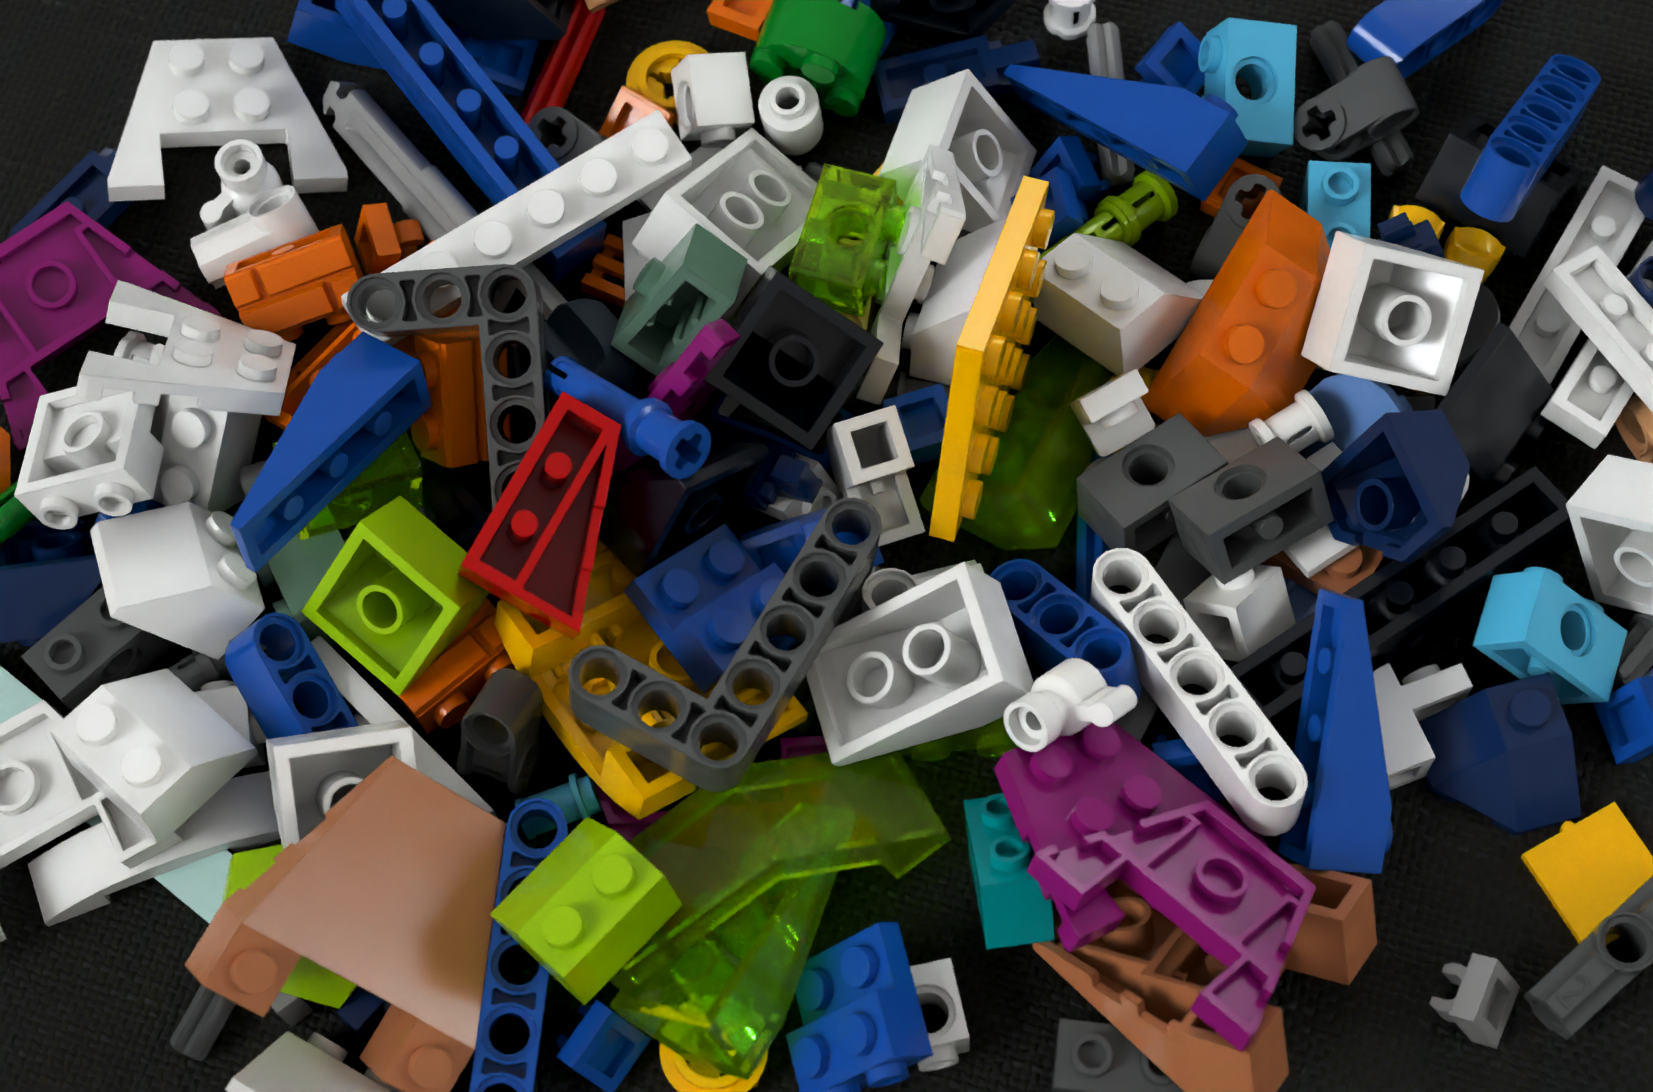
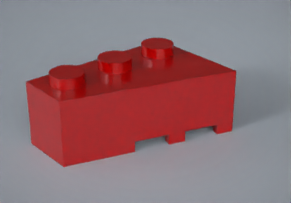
(549, 518)

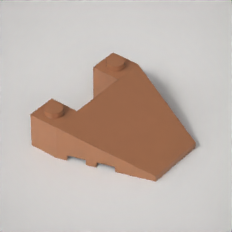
(387, 898)
(1153, 971)

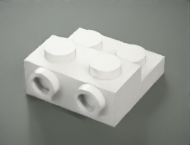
(88, 457)

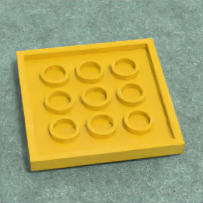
(991, 359)

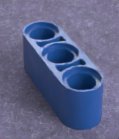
(1416, 29)
(1061, 625)
(291, 674)

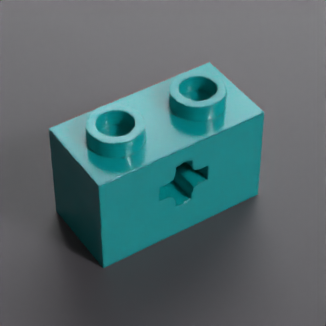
(1006, 895)

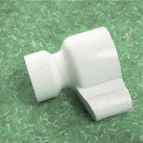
(243, 179)
(1064, 704)

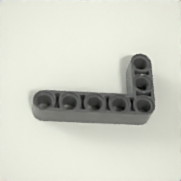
(497, 332)
(754, 666)

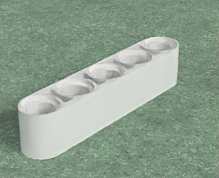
(1204, 717)

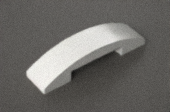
(86, 868)

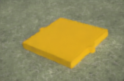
(1591, 868)

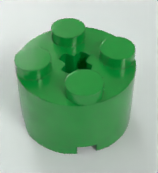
(824, 45)

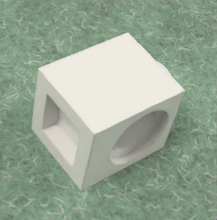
(712, 98)
(938, 987)

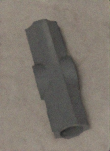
(1589, 974)

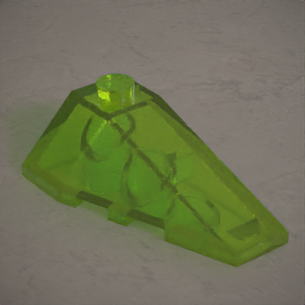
(1039, 456)
(734, 985)

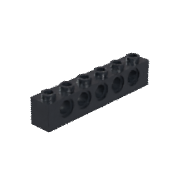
(1424, 597)

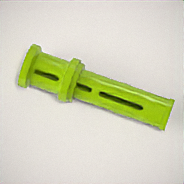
(1129, 213)

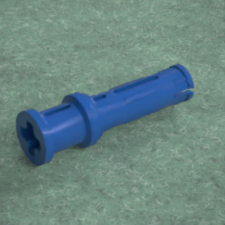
(645, 423)

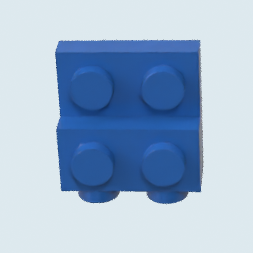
(707, 603)
(858, 1015)

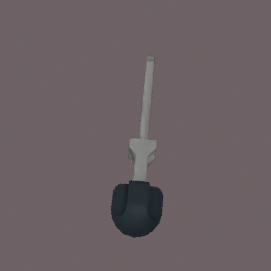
(572, 328)

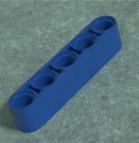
(1529, 138)
(500, 997)

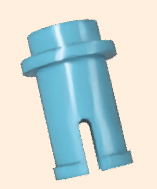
(575, 798)

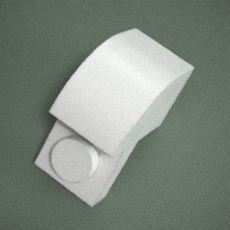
(871, 464)
(1404, 706)

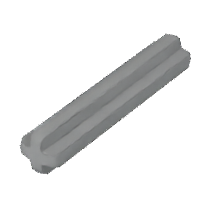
(1106, 61)

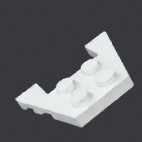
(214, 95)
(927, 234)
(203, 358)
(49, 796)

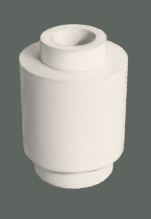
(791, 115)

